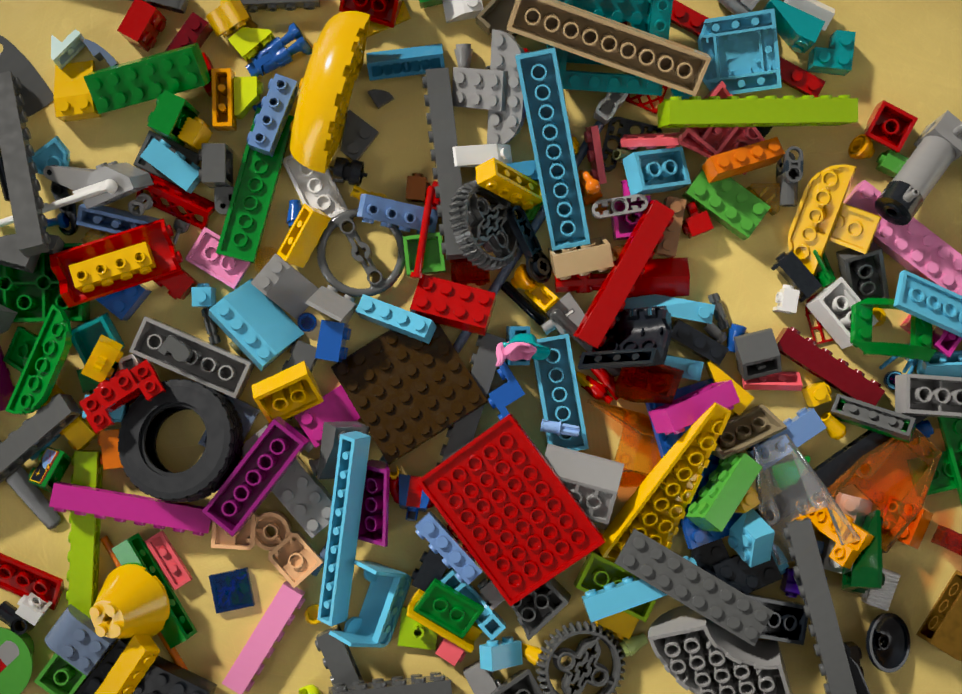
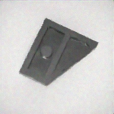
(357, 136)

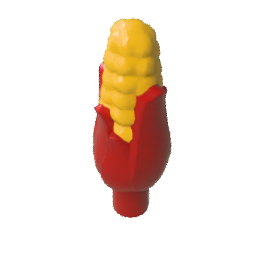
(593, 387)

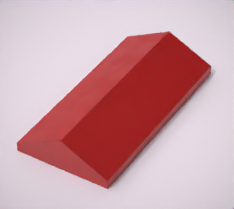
(664, 277)
(24, 579)

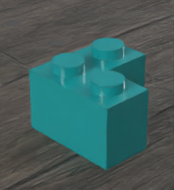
(836, 58)

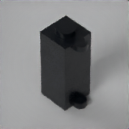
(796, 274)

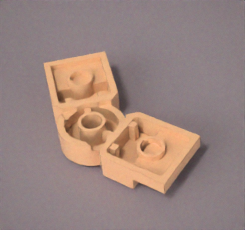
(287, 548)

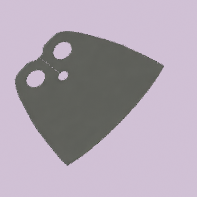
(34, 89)

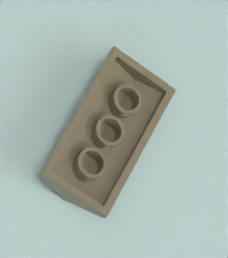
(747, 431)

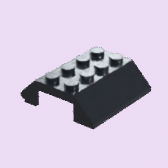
(633, 340)

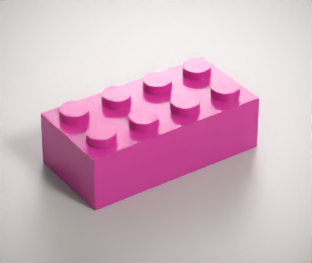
(689, 408)

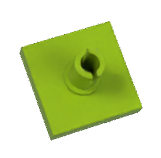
(415, 634)

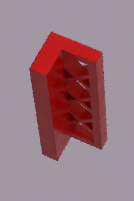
(176, 197)

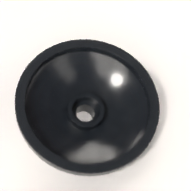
(888, 642)

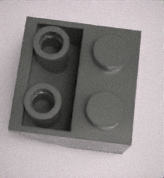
(757, 354)

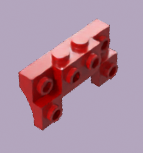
(118, 391)

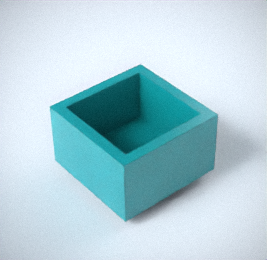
(87, 335)

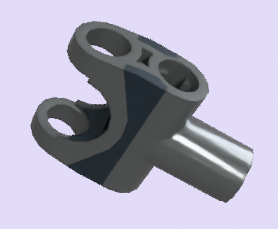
(788, 175)

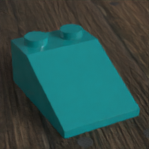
(795, 26)

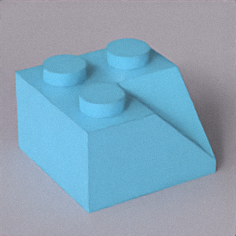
(752, 538)

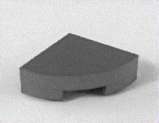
(380, 97)

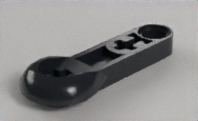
(537, 263)

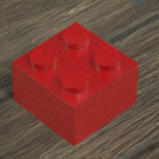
(142, 25)

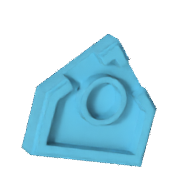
(51, 154)

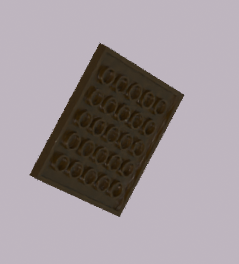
(408, 389)

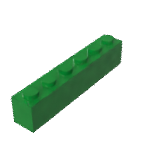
(178, 626)

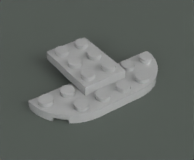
(494, 89)

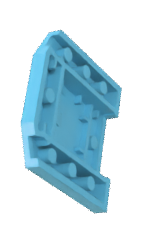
(742, 52)

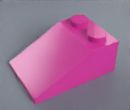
(334, 408)

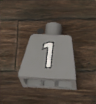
(570, 308)

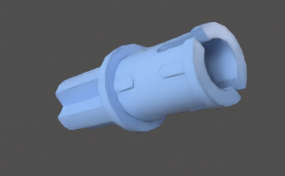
(559, 428)

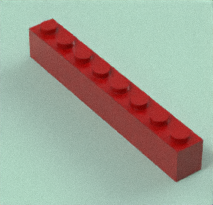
(624, 273)

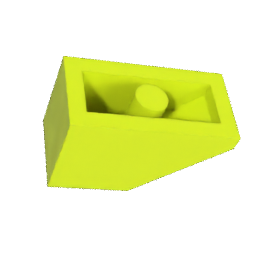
(246, 94)

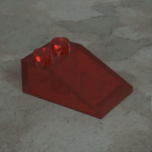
(648, 384)

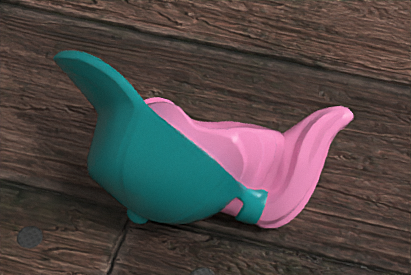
(520, 347)

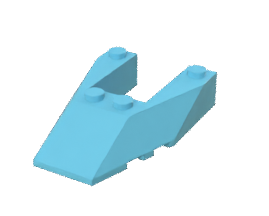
(681, 309)

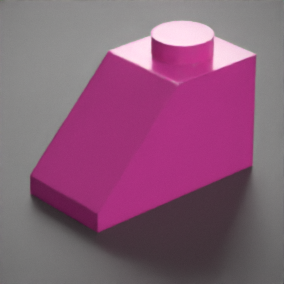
(945, 341)

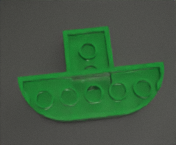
(38, 360)
(949, 468)

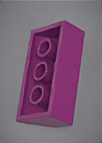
(375, 504)

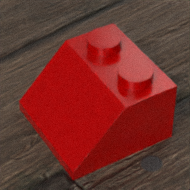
(890, 125)

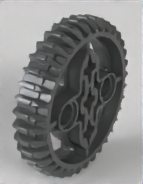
(484, 225)
(583, 658)

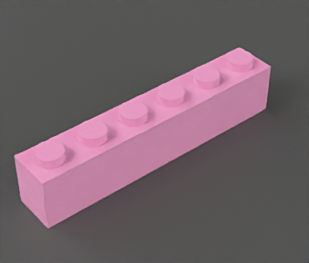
(263, 638)

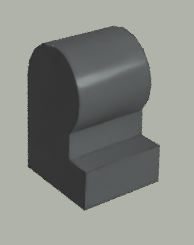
(222, 199)
(179, 350)

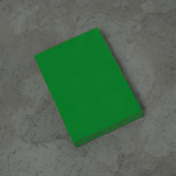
(448, 608)

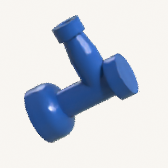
(61, 220)

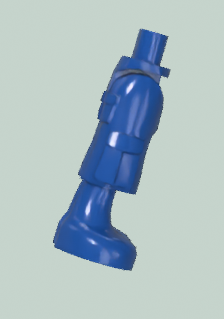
(277, 54)

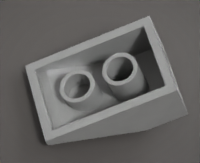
(284, 286)
(332, 304)

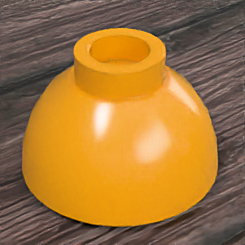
(861, 147)
(521, 279)

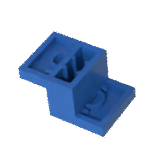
(506, 392)

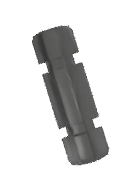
(719, 312)
(211, 327)

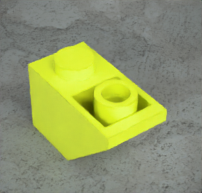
(250, 41)

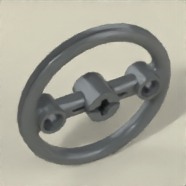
(375, 288)

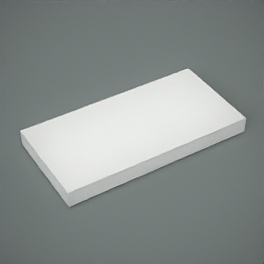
(315, 188)

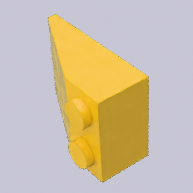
(71, 92)

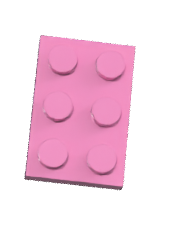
(221, 267)

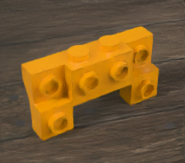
(845, 554)

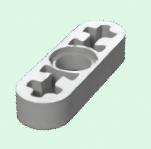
(634, 209)

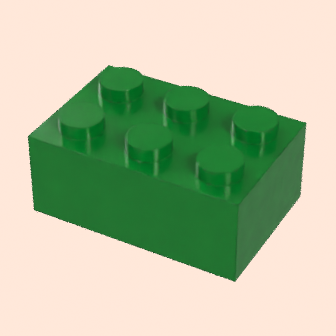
(170, 116)

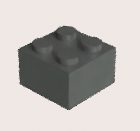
(216, 165)

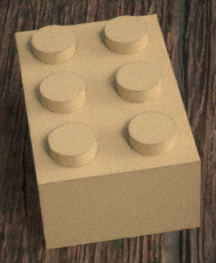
(581, 259)

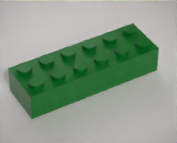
(147, 78)

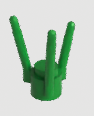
(826, 274)

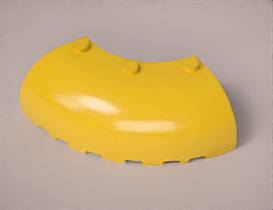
(328, 89)

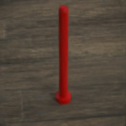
(417, 274)

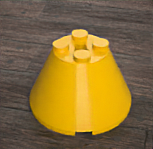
(130, 604)

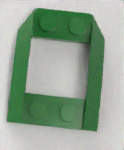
(861, 333)

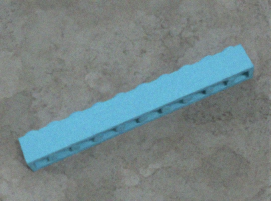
(343, 527)

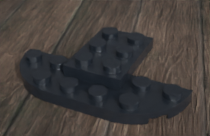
(733, 570)

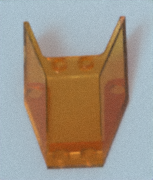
(636, 446)
(894, 480)

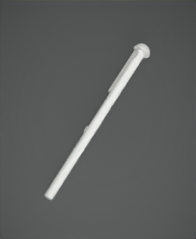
(101, 187)

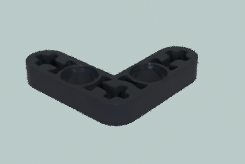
(626, 125)

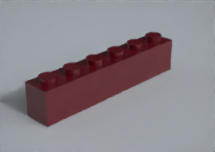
(827, 368)

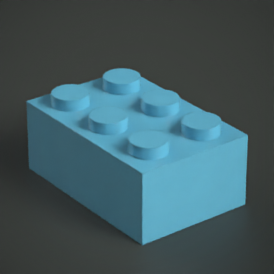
(656, 171)

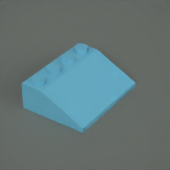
(255, 324)

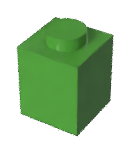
(890, 162)

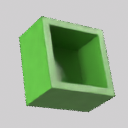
(433, 259)

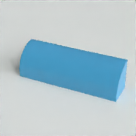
(404, 61)

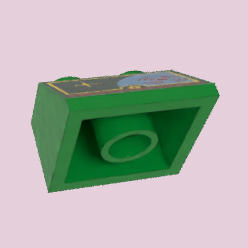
(49, 469)

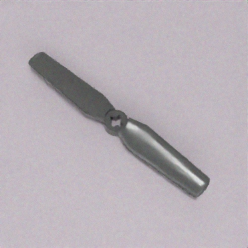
(33, 498)

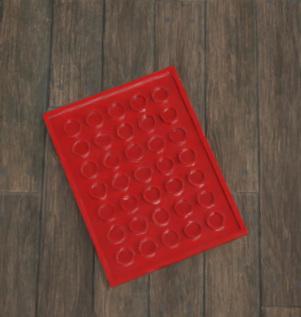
(511, 510)

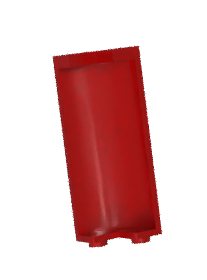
(155, 233)

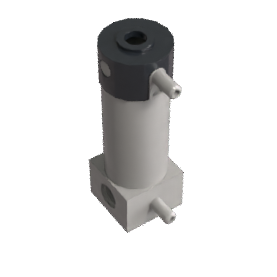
(935, 151)

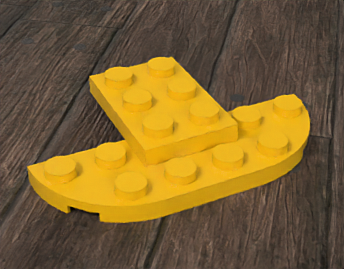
(825, 217)

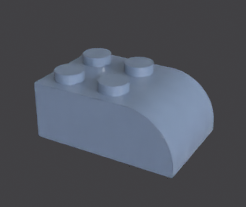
(76, 641)

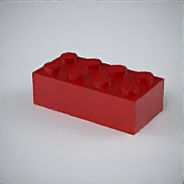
(453, 304)

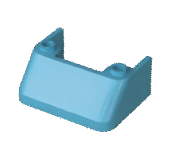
(380, 607)

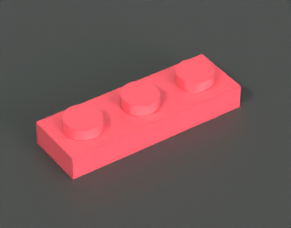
(651, 140)
(595, 154)
(778, 381)
(168, 560)

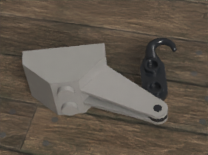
(128, 178)

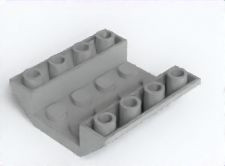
(589, 479)

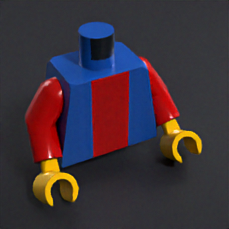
(408, 494)

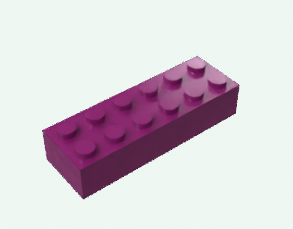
(255, 476)

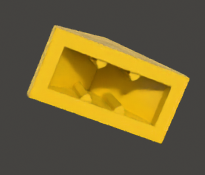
(542, 297)

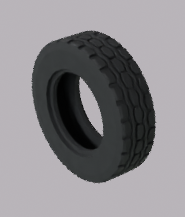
(140, 432)

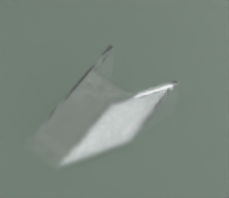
(791, 490)

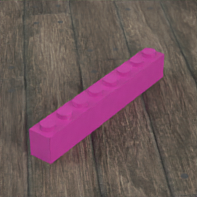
(129, 507)

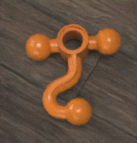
(591, 190)

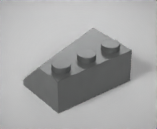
(541, 606)

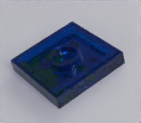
(231, 590)

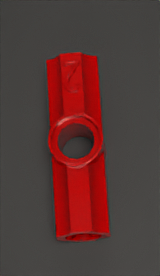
(580, 284)

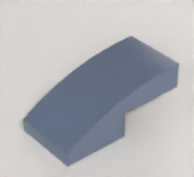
(100, 53)

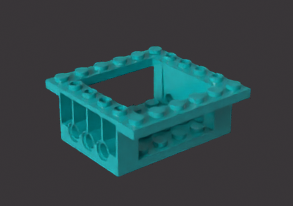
(645, 15)

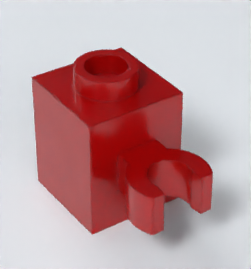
(697, 222)

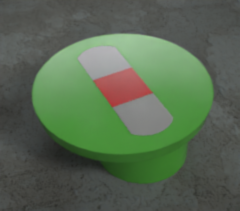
(15, 661)

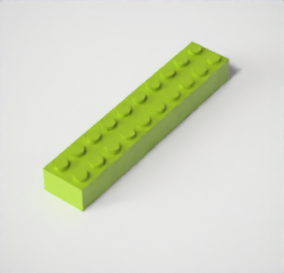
(757, 111)

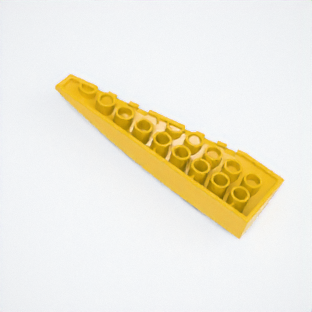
(669, 487)

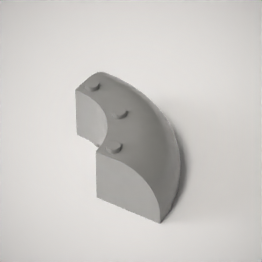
(713, 659)

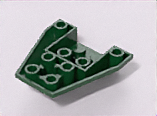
(868, 567)

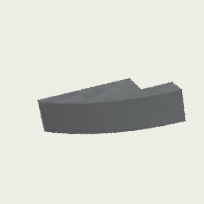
(13, 258)

